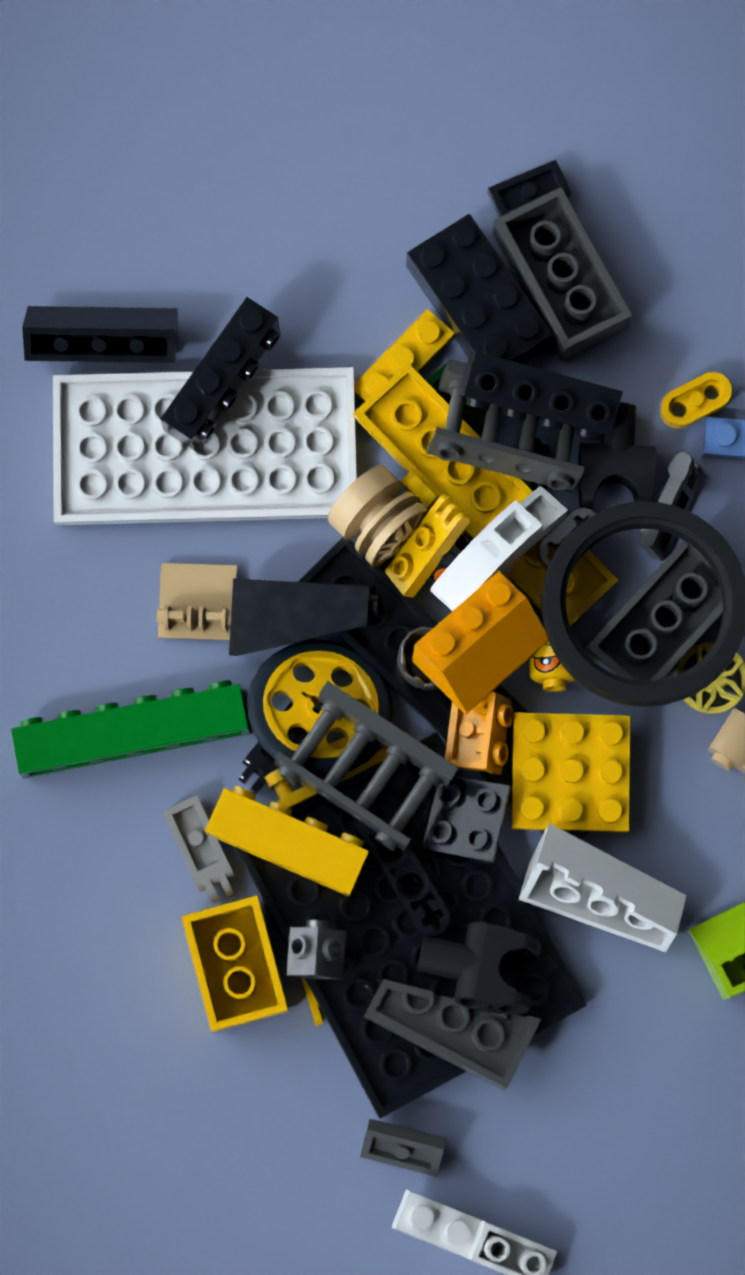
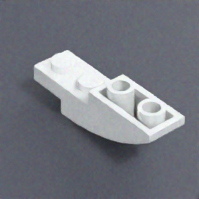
(499, 546)
(471, 1237)

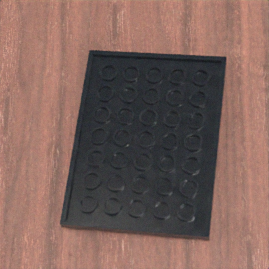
(387, 945)

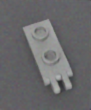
(200, 851)

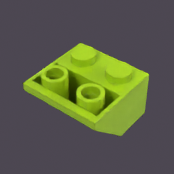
(723, 949)

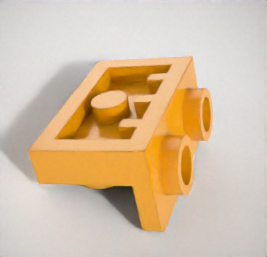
(479, 737)

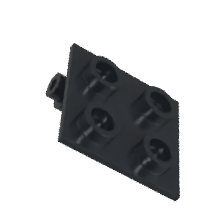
(467, 819)

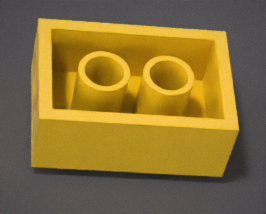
(235, 964)

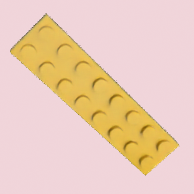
(403, 421)

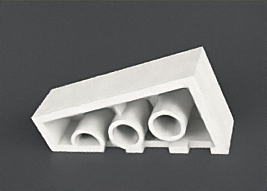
(601, 891)

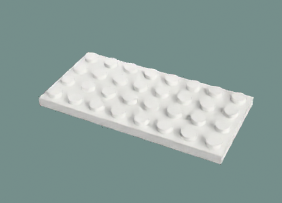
(272, 456)

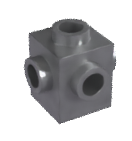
(316, 951)

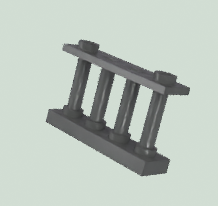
(488, 454)
(367, 729)

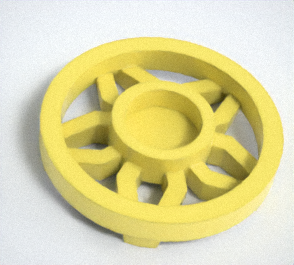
(717, 685)

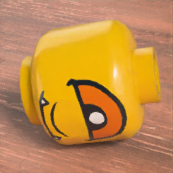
(548, 671)

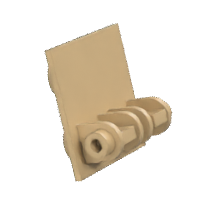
(195, 601)

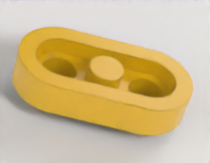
(694, 401)

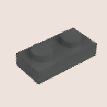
(403, 1147)

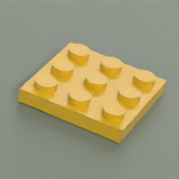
(570, 772)

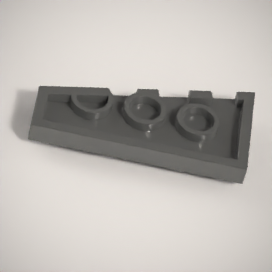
(469, 1038)

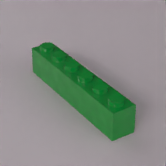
(129, 730)

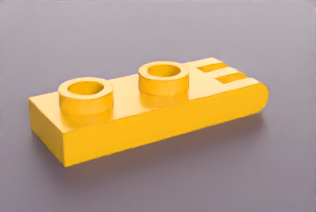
(427, 546)

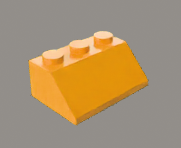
(480, 643)

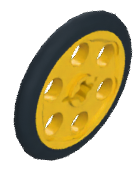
(324, 659)

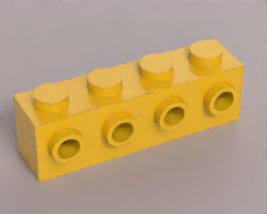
(287, 842)

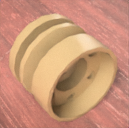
(377, 515)

